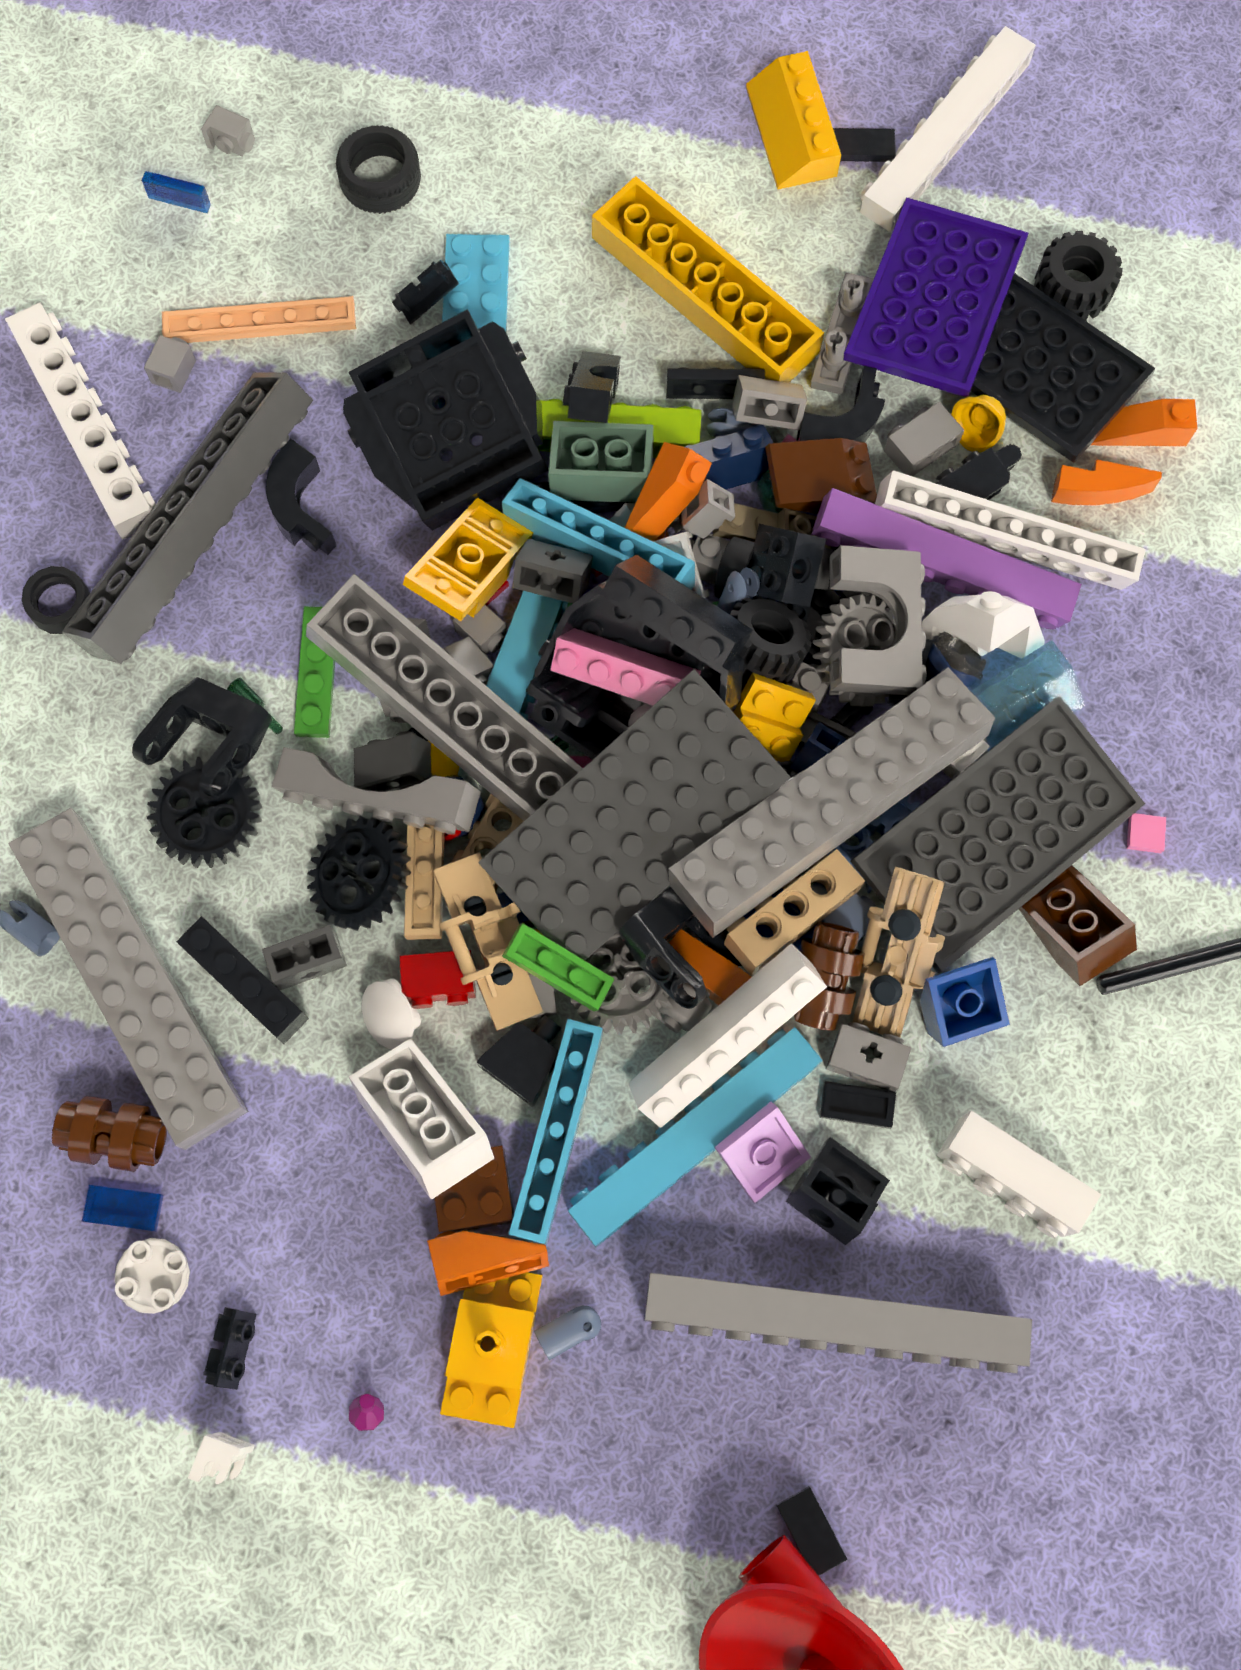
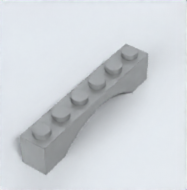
(436, 801)

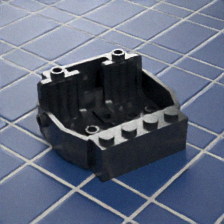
(483, 396)
(622, 611)

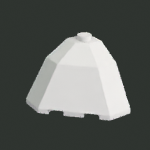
(987, 623)

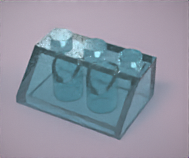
(1027, 688)

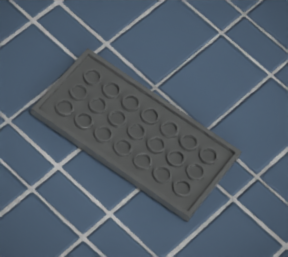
(631, 815)
(1005, 826)

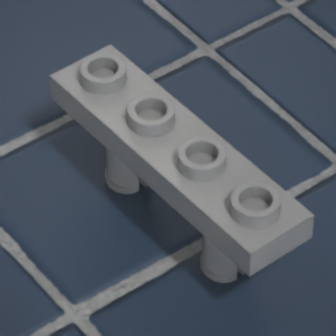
(831, 369)

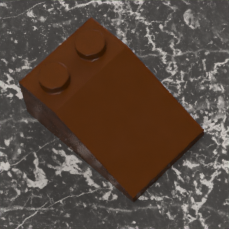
(809, 469)
(1079, 926)

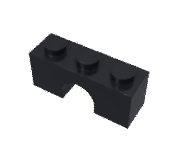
(592, 387)

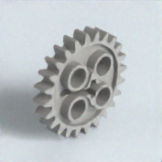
(844, 630)
(627, 1006)

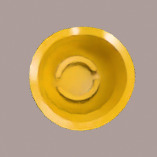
(982, 421)

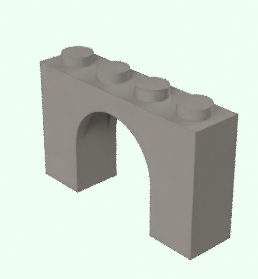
(896, 580)

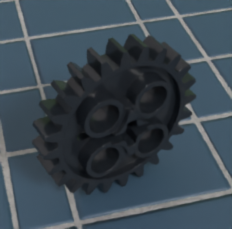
(214, 839)
(378, 861)

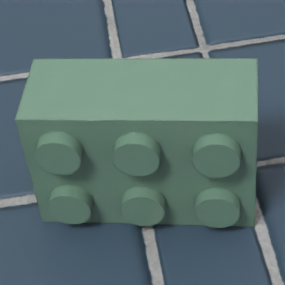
(600, 460)

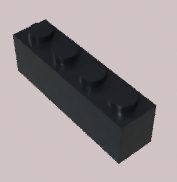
(242, 980)

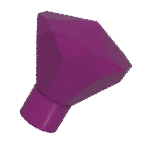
(366, 1412)

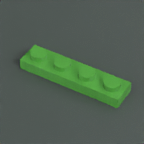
(314, 686)

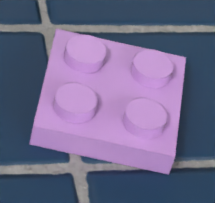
(762, 1152)

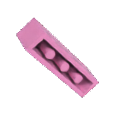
(616, 666)

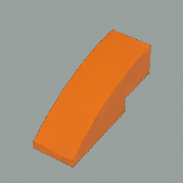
(1103, 484)

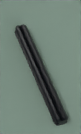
(1169, 967)

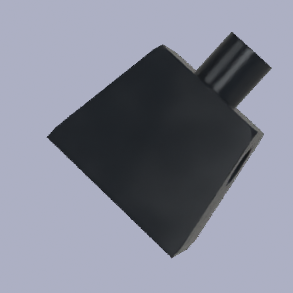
(523, 1059)

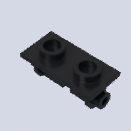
(433, 286)
(227, 1365)

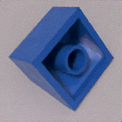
(964, 1003)

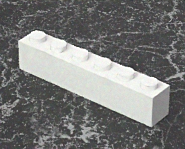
(726, 1035)

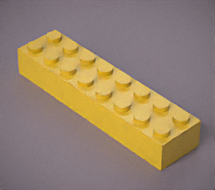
(705, 283)

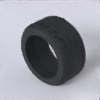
(384, 195)

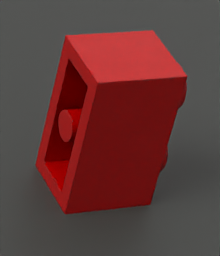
(434, 978)

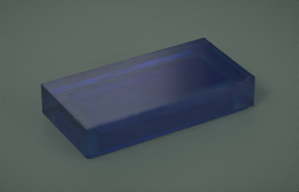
(176, 192)
(122, 1208)

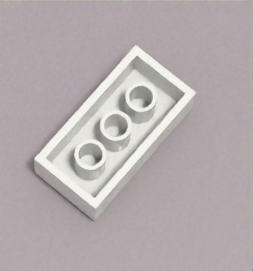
(421, 1118)
(1018, 1176)

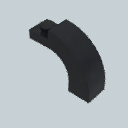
(854, 424)
(286, 480)

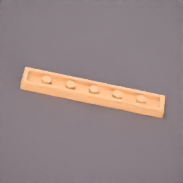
(260, 320)

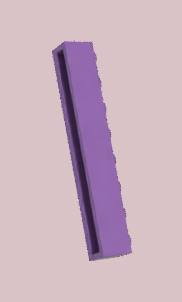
(947, 557)

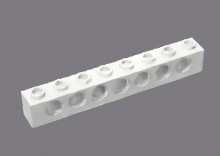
(30, 330)
(1013, 531)

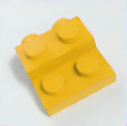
(774, 714)

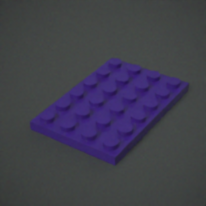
(936, 297)

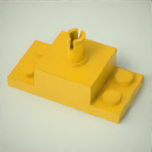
(468, 561)
(491, 1350)

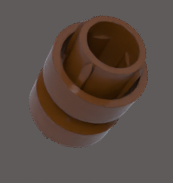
(835, 959)
(94, 1130)

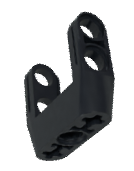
(216, 709)
(647, 939)

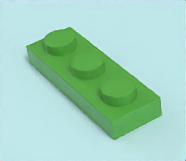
(558, 967)

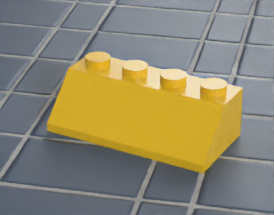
(794, 122)

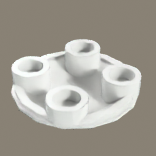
(388, 1013)
(151, 1275)

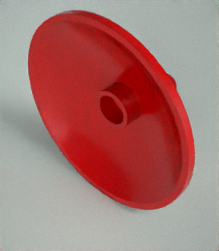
(788, 1622)

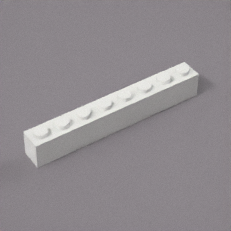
(947, 128)

